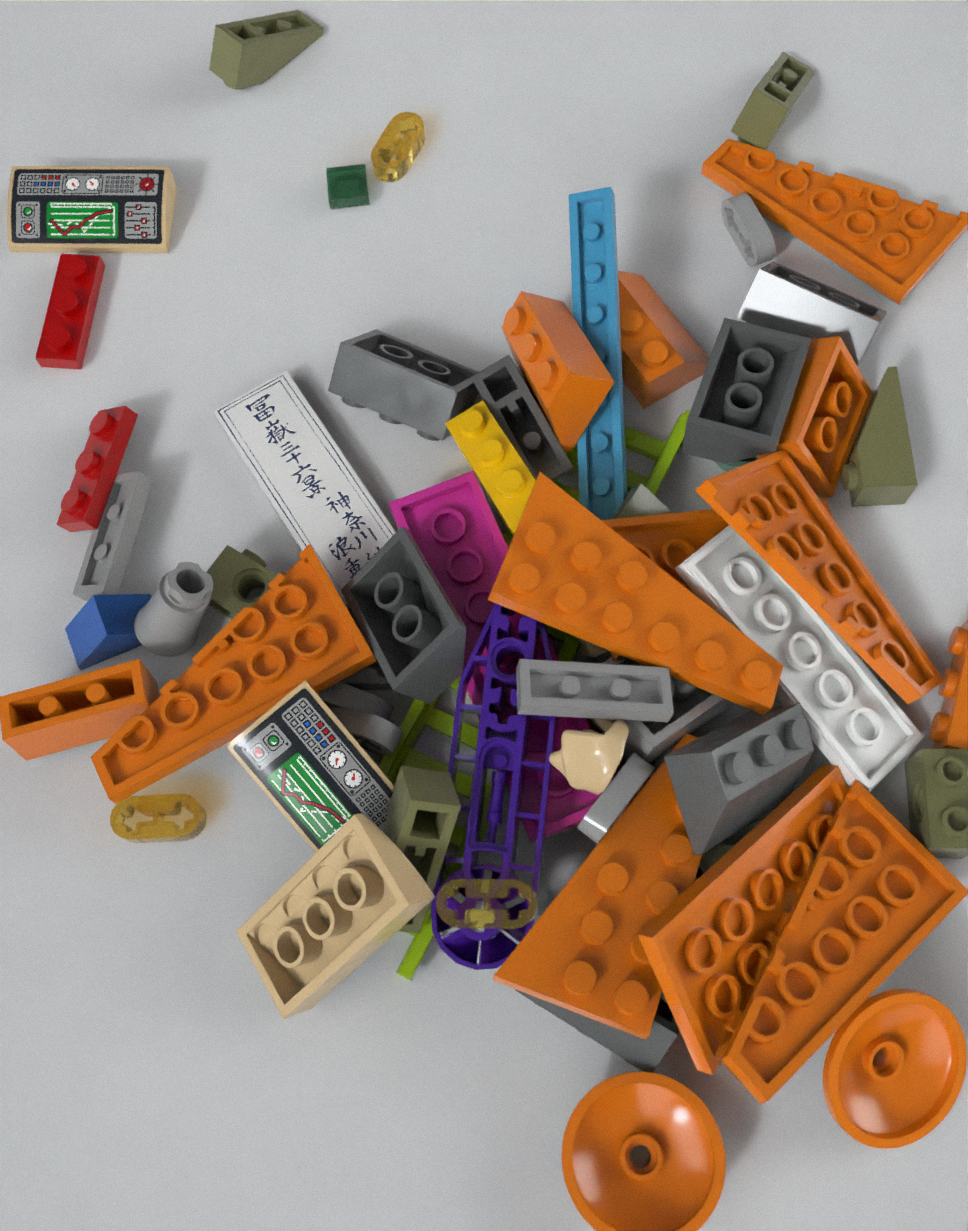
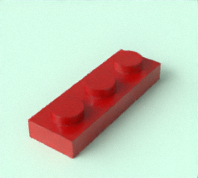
(70, 311)
(97, 469)

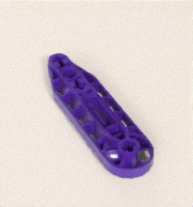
(501, 749)

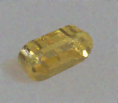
(404, 150)
(158, 829)
(486, 917)

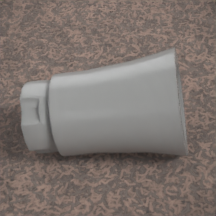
(174, 612)

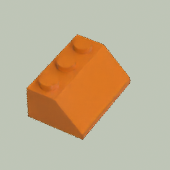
(654, 344)
(556, 364)
(825, 414)

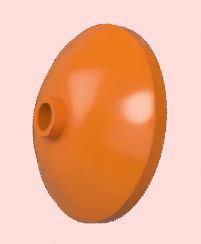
(894, 1068)
(684, 1163)

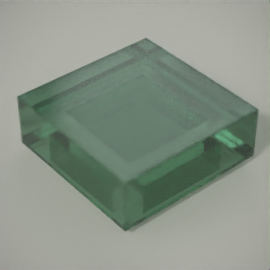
(347, 186)

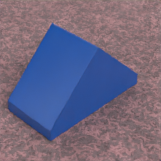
(105, 628)

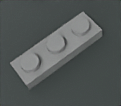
(114, 539)
(593, 690)

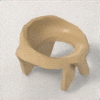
(590, 757)

